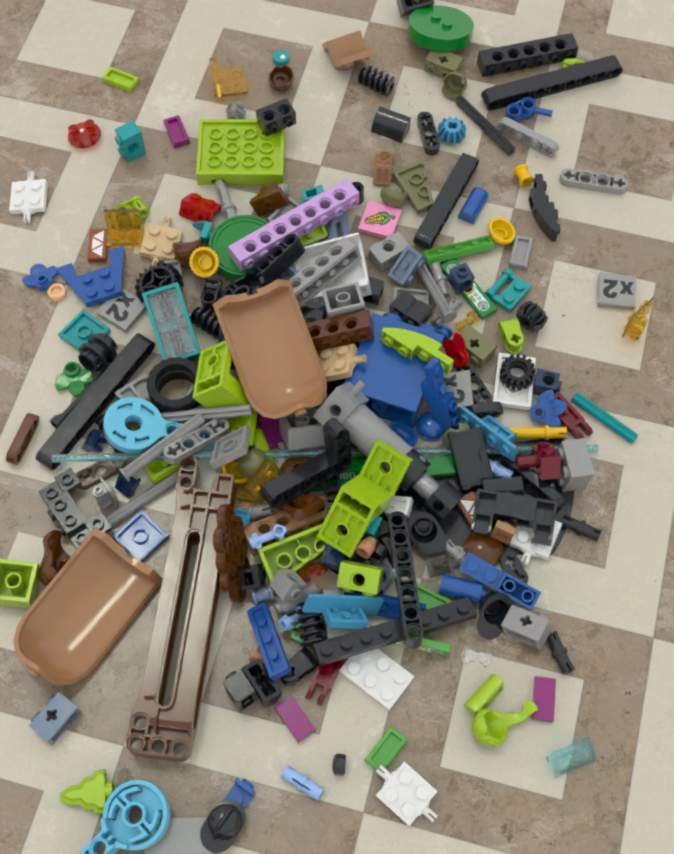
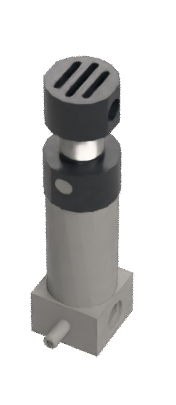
(365, 427)

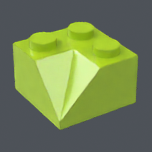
(18, 583)

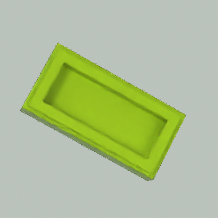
(120, 79)

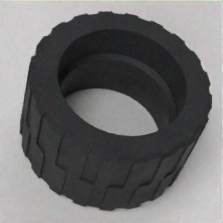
(165, 372)

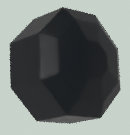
(338, 764)

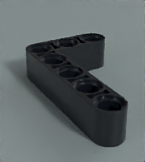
(314, 471)

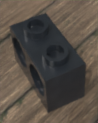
(276, 117)

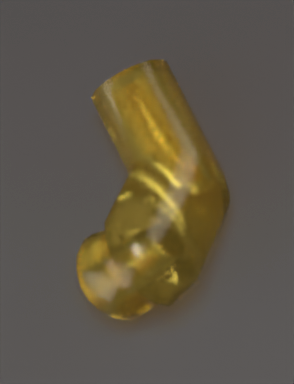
(471, 319)

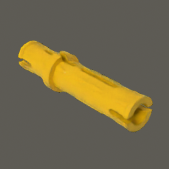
(539, 432)

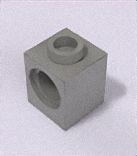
(288, 585)

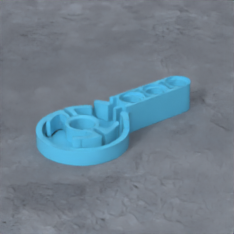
(150, 423)
(123, 834)

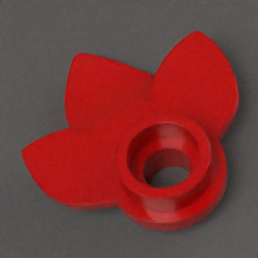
(457, 350)

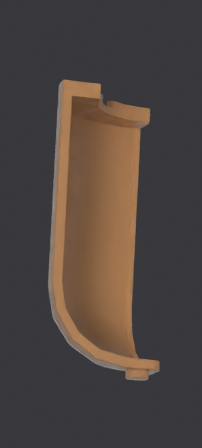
(272, 350)
(83, 610)

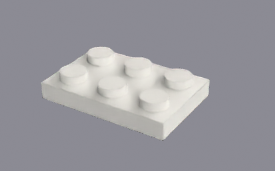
(508, 397)
(377, 676)

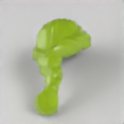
(492, 727)

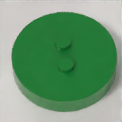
(440, 28)
(229, 233)

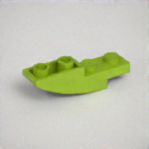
(412, 343)

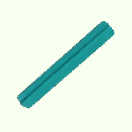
(604, 417)

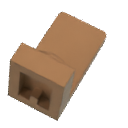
(383, 168)
(503, 531)

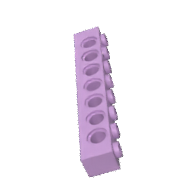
(306, 216)

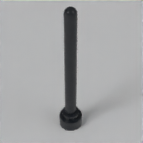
(58, 419)

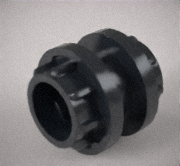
(97, 352)

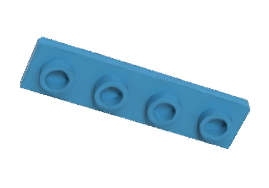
(493, 431)
(343, 610)

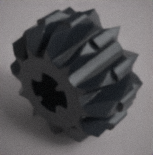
(531, 316)

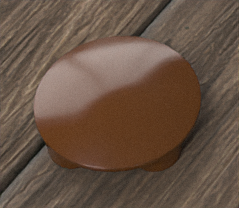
(484, 547)

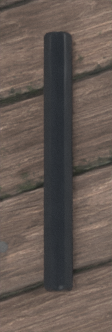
(485, 125)

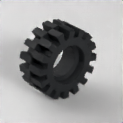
(517, 362)

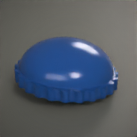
(428, 427)
(405, 431)

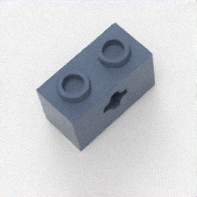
(47, 727)

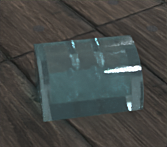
(571, 757)

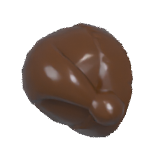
(184, 250)

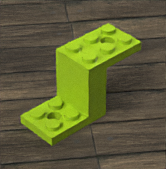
(218, 388)
(364, 498)

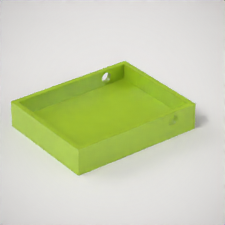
(239, 153)

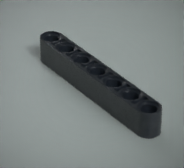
(446, 201)
(405, 587)

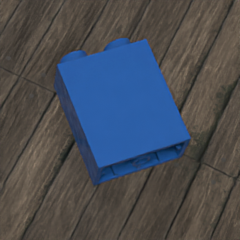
(390, 378)

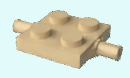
(159, 241)
(340, 361)

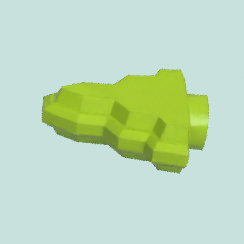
(90, 793)

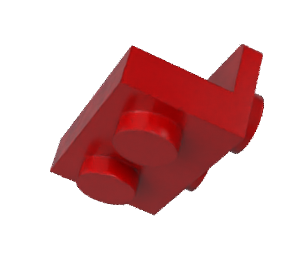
(198, 208)

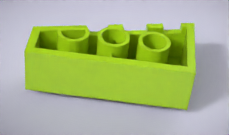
(292, 552)

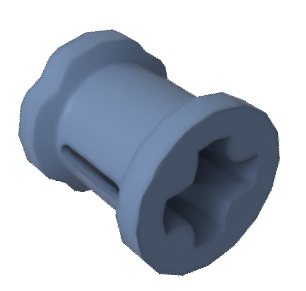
(262, 594)

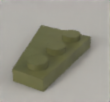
(414, 181)

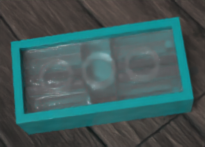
(171, 322)

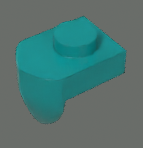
(206, 230)

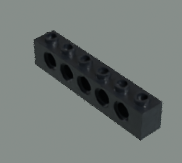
(526, 54)

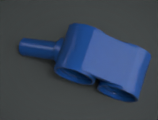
(525, 110)

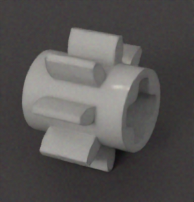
(235, 110)

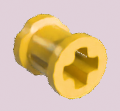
(523, 175)

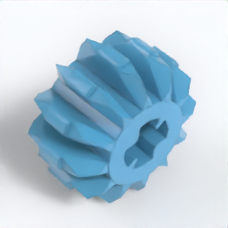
(451, 130)

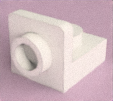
(401, 504)

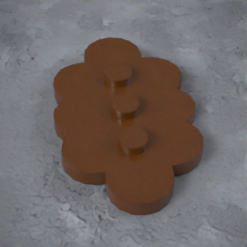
(230, 552)

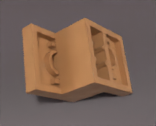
(347, 50)

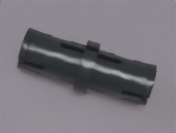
(581, 527)
(560, 653)

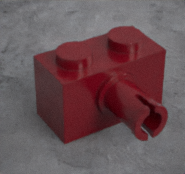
(544, 461)

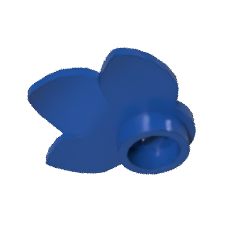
(40, 277)
(551, 409)

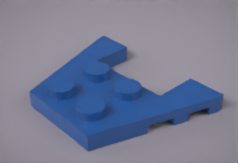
(99, 284)

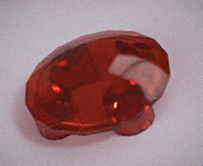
(84, 134)
(311, 570)

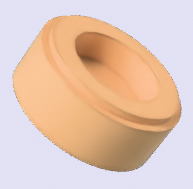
(57, 292)

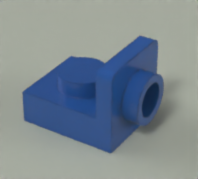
(241, 792)

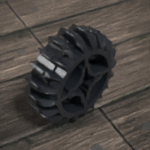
(157, 275)

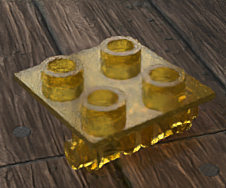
(637, 321)

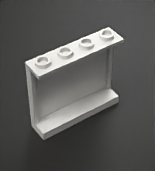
(357, 272)

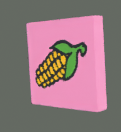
(379, 220)

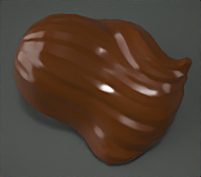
(53, 558)

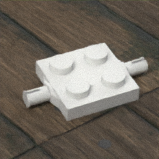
(28, 197)
(522, 541)
(406, 793)

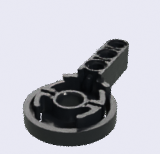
(269, 268)

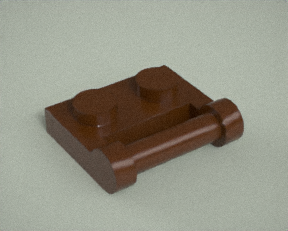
(303, 506)

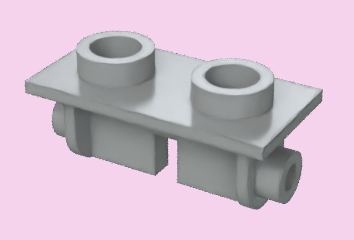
(105, 494)

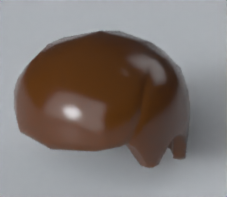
(281, 78)

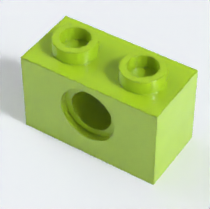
(372, 574)

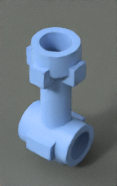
(278, 533)
(286, 622)

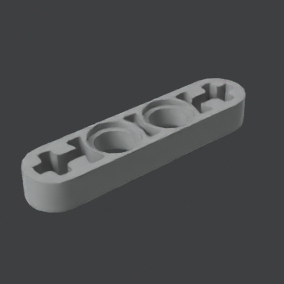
(545, 145)
(593, 181)
(199, 443)

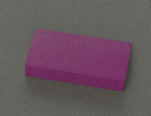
(176, 131)
(271, 430)
(544, 698)
(294, 718)

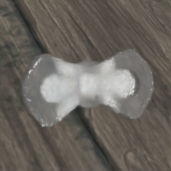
(483, 658)

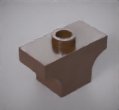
(269, 199)

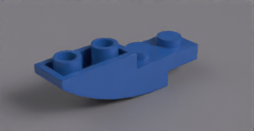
(438, 399)
(499, 581)

